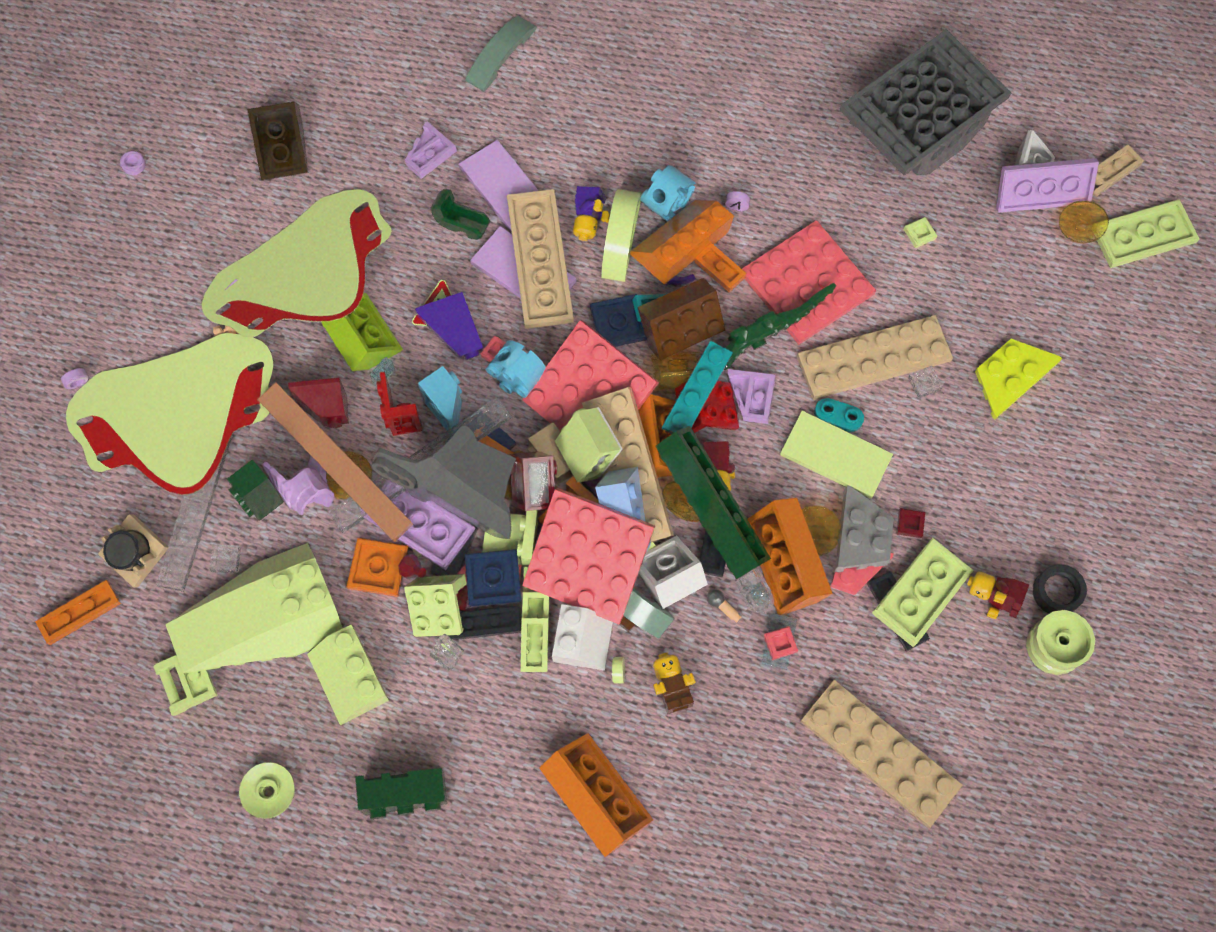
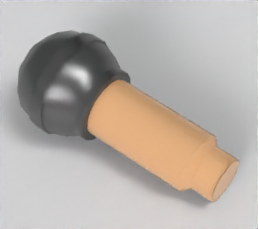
(716, 599)

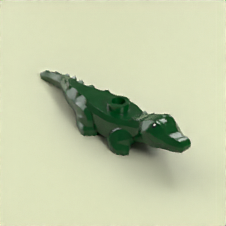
(770, 325)

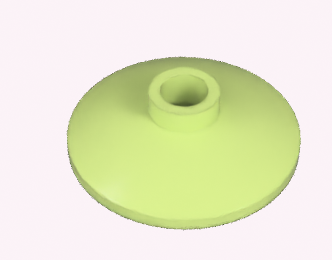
(254, 786)

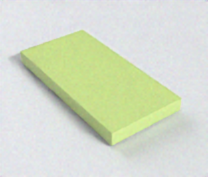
(1147, 233)
(836, 454)
(922, 592)

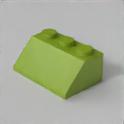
(363, 336)

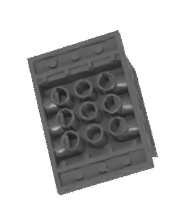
(927, 105)

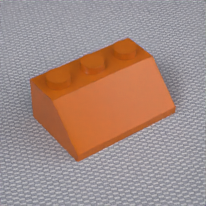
(653, 415)

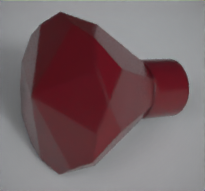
(411, 567)

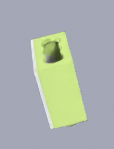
(588, 444)

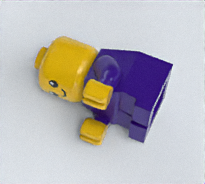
(589, 210)

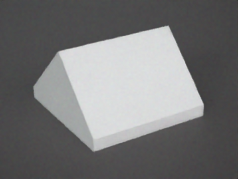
(1033, 151)

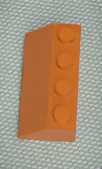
(683, 238)
(794, 566)
(595, 794)

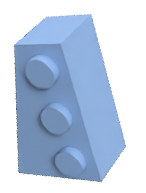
(622, 492)

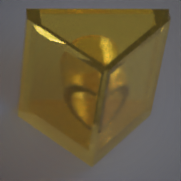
(674, 369)

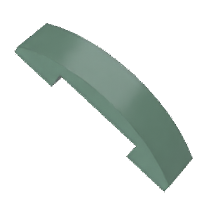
(498, 51)
(647, 615)

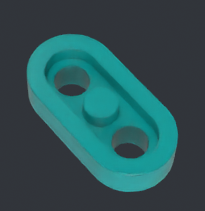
(839, 414)

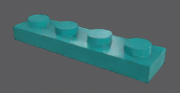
(697, 388)

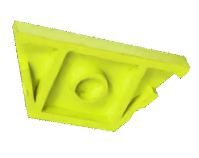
(1012, 373)

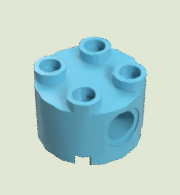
(668, 192)
(516, 369)

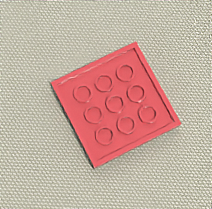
(802, 268)
(582, 371)
(588, 555)

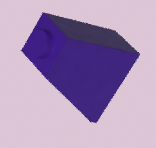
(452, 324)

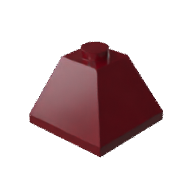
(322, 400)

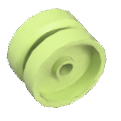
(1060, 642)

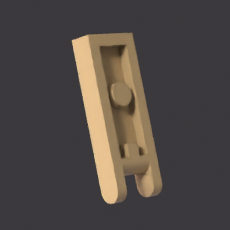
(1116, 168)

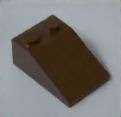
(278, 140)

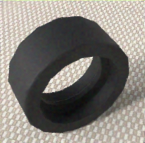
(1072, 576)

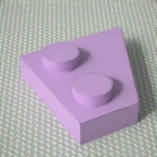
(429, 151)
(753, 394)

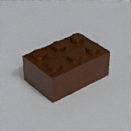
(681, 318)

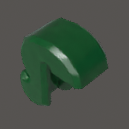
(458, 217)

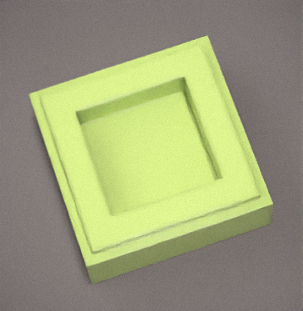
(920, 232)

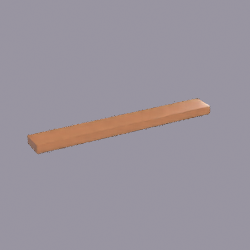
(335, 462)

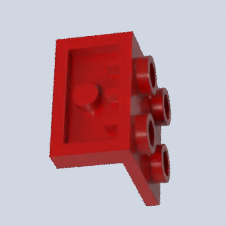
(718, 410)
(403, 417)

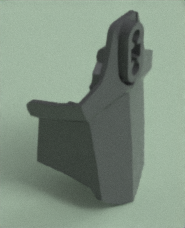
(460, 477)

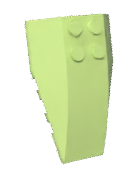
(260, 615)

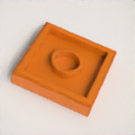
(376, 567)

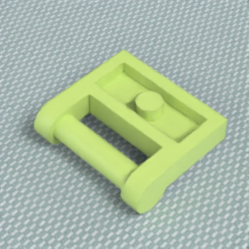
(197, 685)

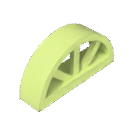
(620, 234)

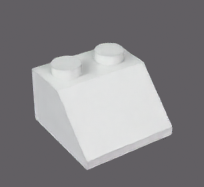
(671, 572)
(581, 638)

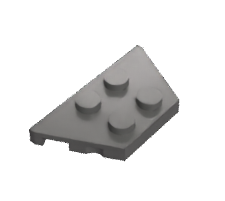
(864, 533)

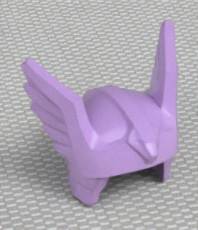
(303, 487)

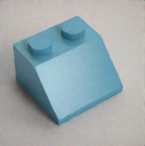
(442, 396)

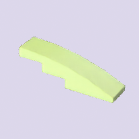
(534, 630)

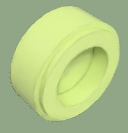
(618, 670)

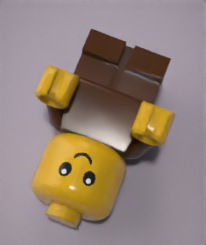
(673, 685)

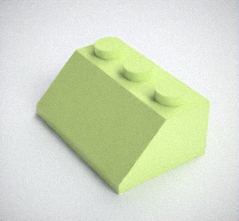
(347, 675)

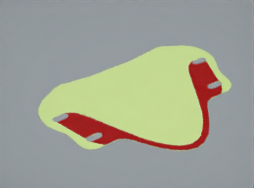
(305, 270)
(173, 410)

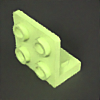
(522, 537)
(435, 605)

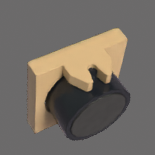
(131, 552)

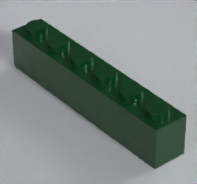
(712, 502)

